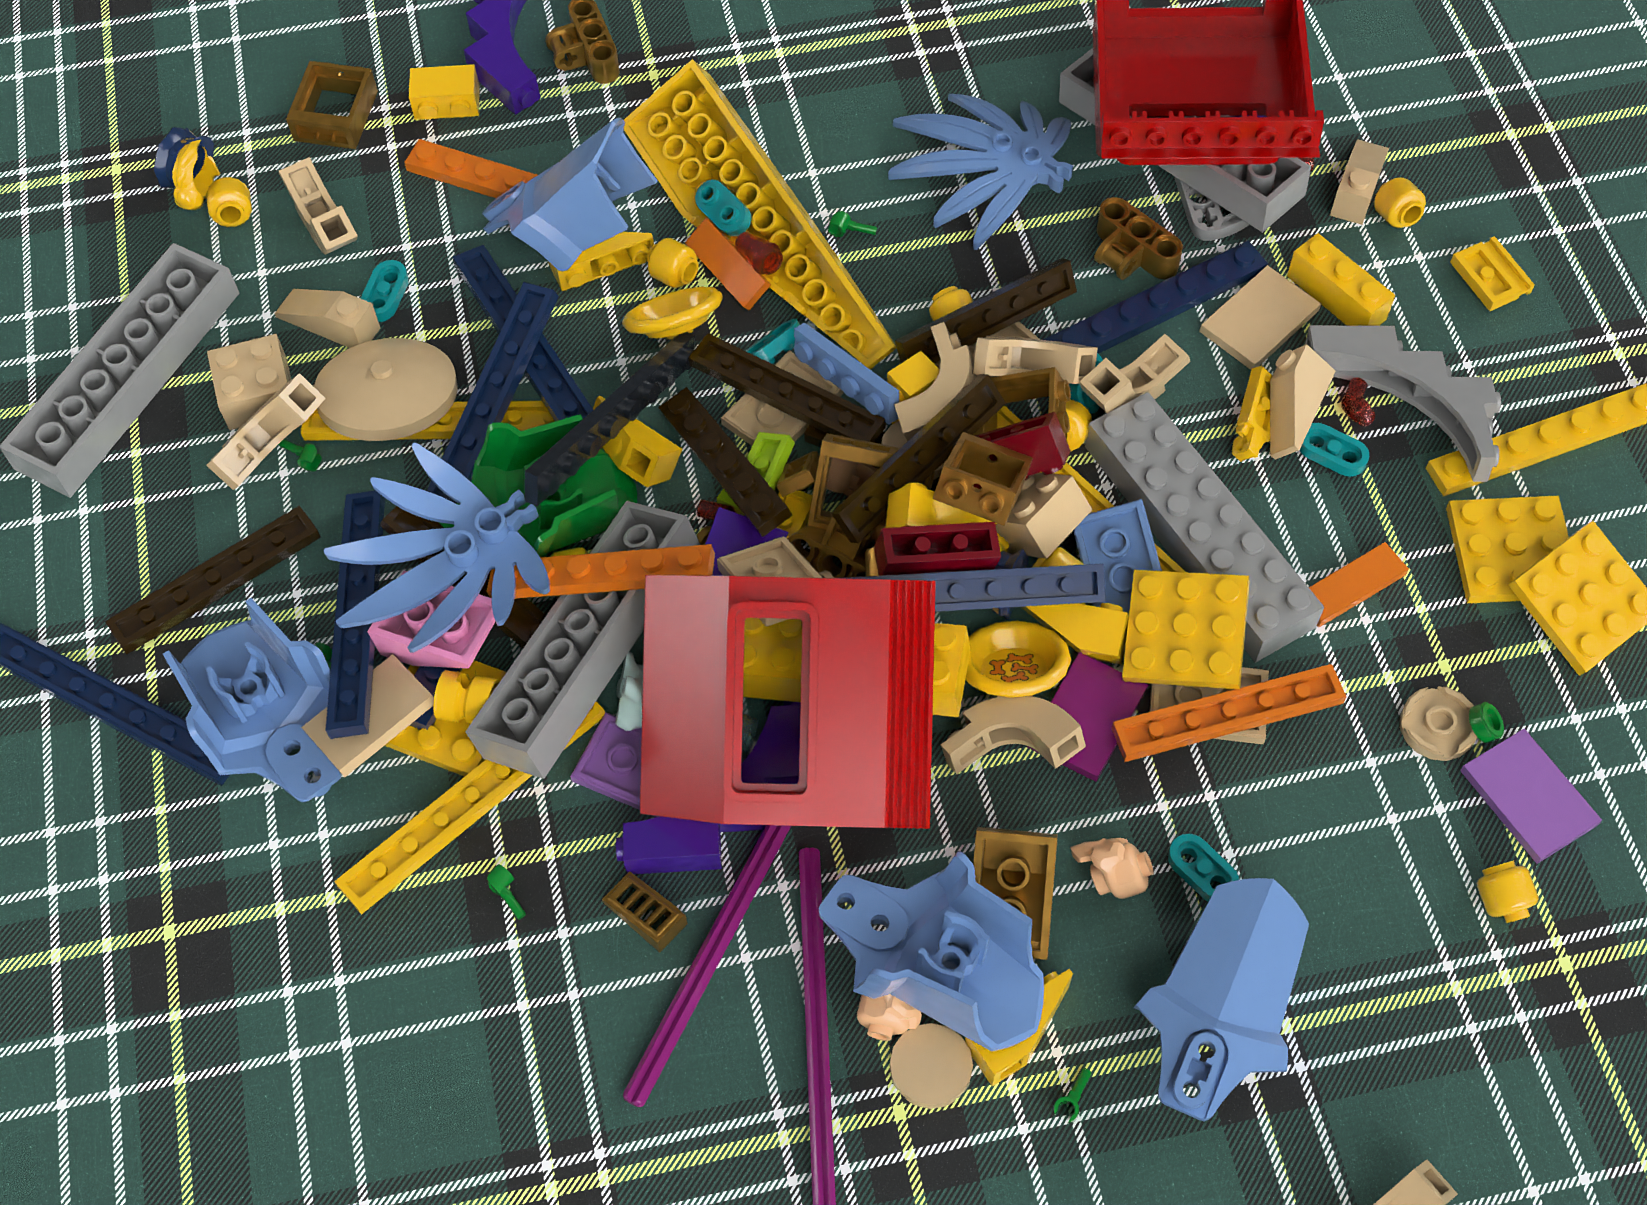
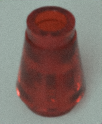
(760, 253)

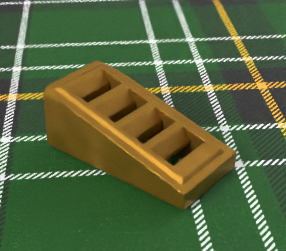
(666, 931)

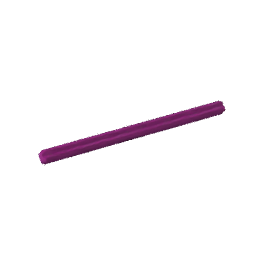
(704, 965)
(816, 1030)

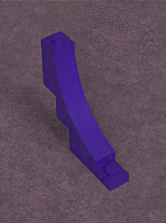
(495, 56)
(692, 845)

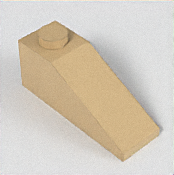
(1359, 181)
(331, 315)
(1296, 397)

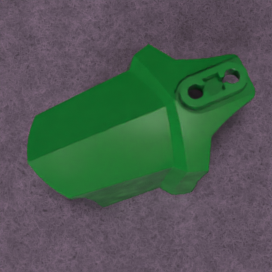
(581, 504)

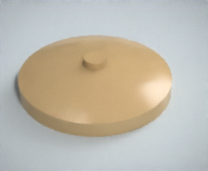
(386, 389)

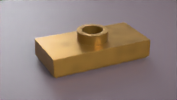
(798, 474)

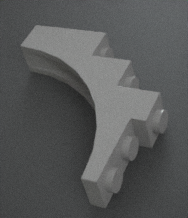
(1421, 378)

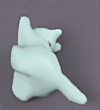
(630, 694)

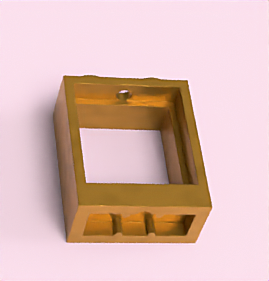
(326, 128)
(1031, 386)
(845, 449)
(999, 479)

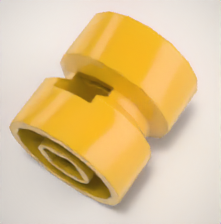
(460, 697)

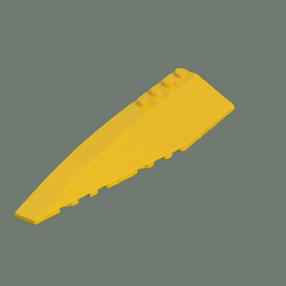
(696, 136)

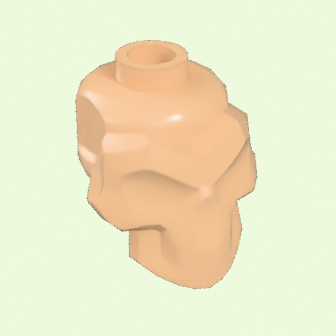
(1116, 866)
(887, 1016)

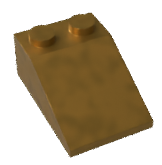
(1020, 872)

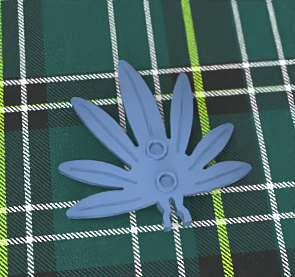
(1015, 155)
(477, 543)

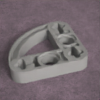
(1221, 225)

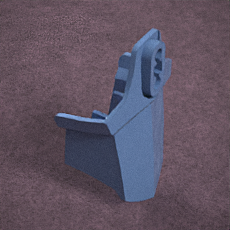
(572, 200)
(252, 698)
(943, 952)
(1227, 994)

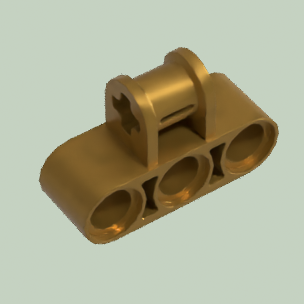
(585, 43)
(1135, 242)
(830, 543)

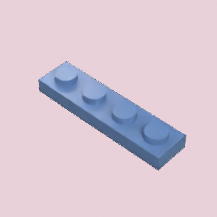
(846, 372)

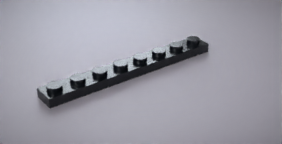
(607, 419)

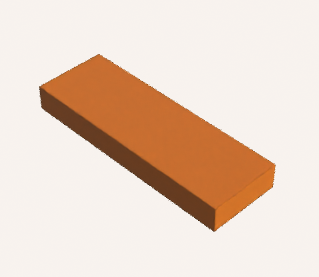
(727, 264)
(1358, 581)

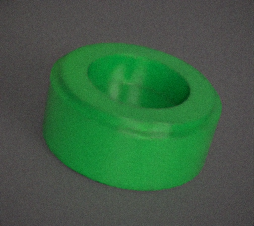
(1486, 722)

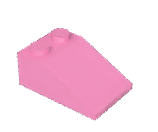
(451, 650)

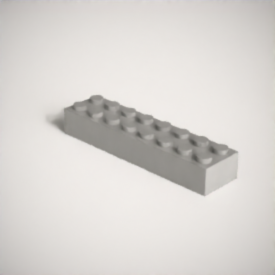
(1249, 191)
(120, 370)
(1201, 519)
(572, 654)

